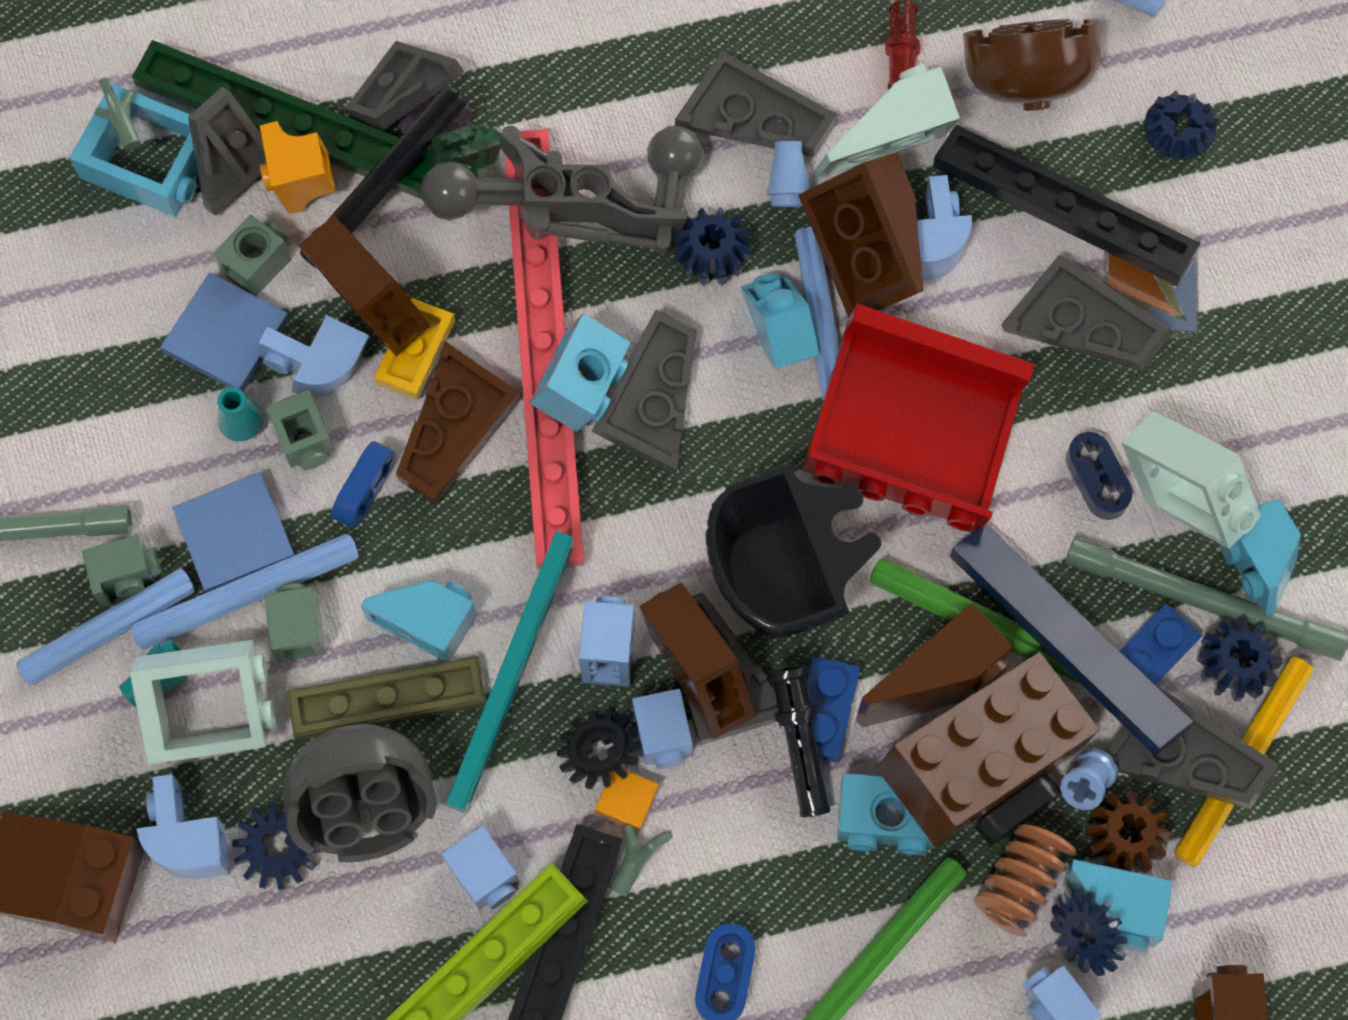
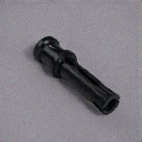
(790, 713)

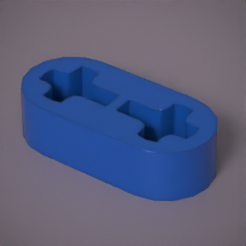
(363, 484)

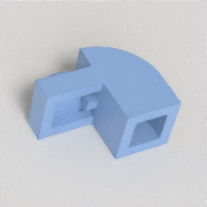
(944, 233)
(321, 366)
(179, 846)

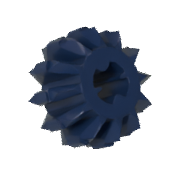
(694, 246)
(1250, 649)

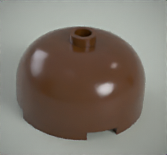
(1033, 60)

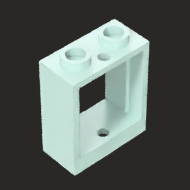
(1192, 479)
(151, 707)

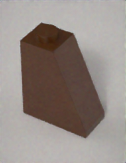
(698, 660)

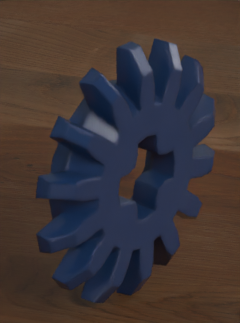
(256, 850)
(1098, 952)

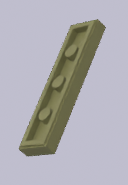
(387, 697)

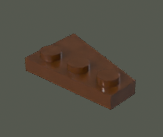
(456, 420)

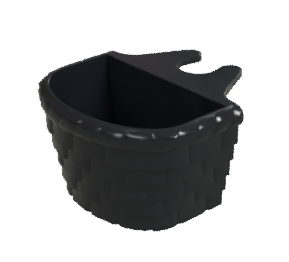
(778, 553)

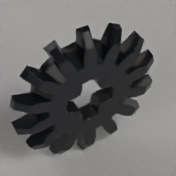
(581, 747)

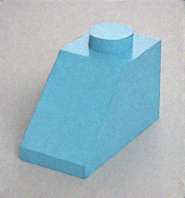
(425, 615)
(1134, 898)

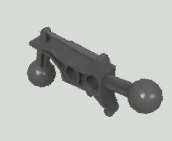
(672, 153)

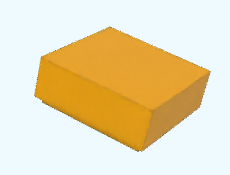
(627, 799)

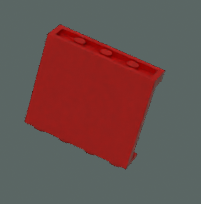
(916, 418)

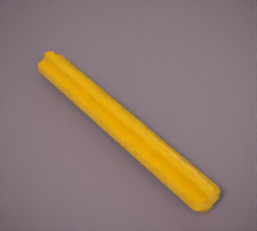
(1258, 736)

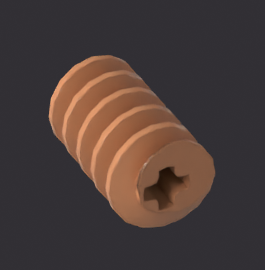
(1021, 877)

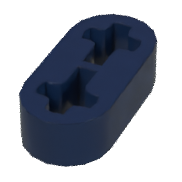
(1107, 470)

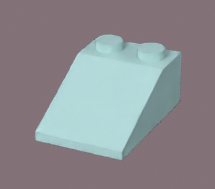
(907, 116)

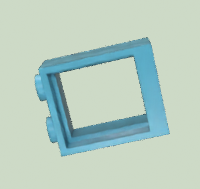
(100, 140)

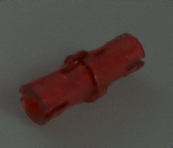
(902, 44)

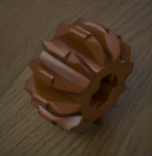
(1144, 845)

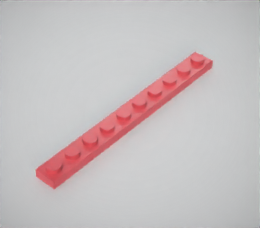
(540, 332)

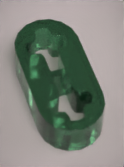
(470, 145)

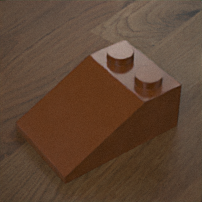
(868, 233)
(941, 672)
(66, 874)

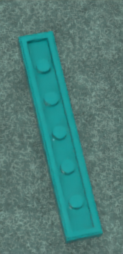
(510, 673)

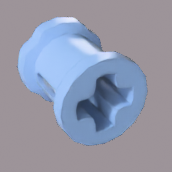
(1086, 782)

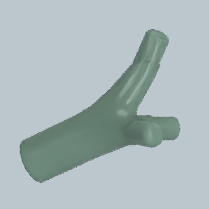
(119, 115)
(635, 859)

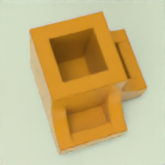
(295, 167)

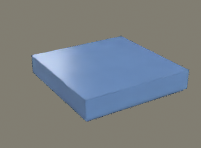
(222, 332)
(233, 531)

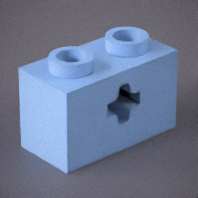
(607, 642)

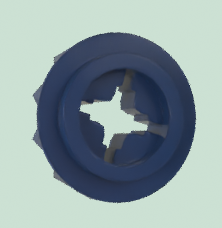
(1191, 141)

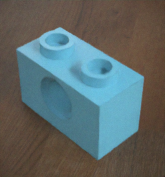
(564, 391)
(858, 821)

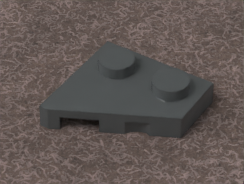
(401, 83)
(225, 149)

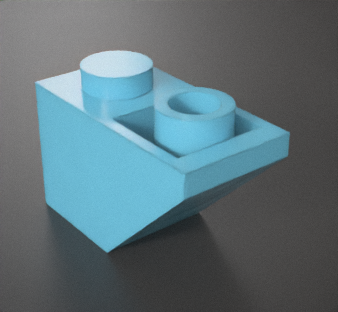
(781, 319)
(1266, 556)

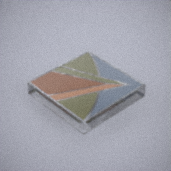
(1169, 304)

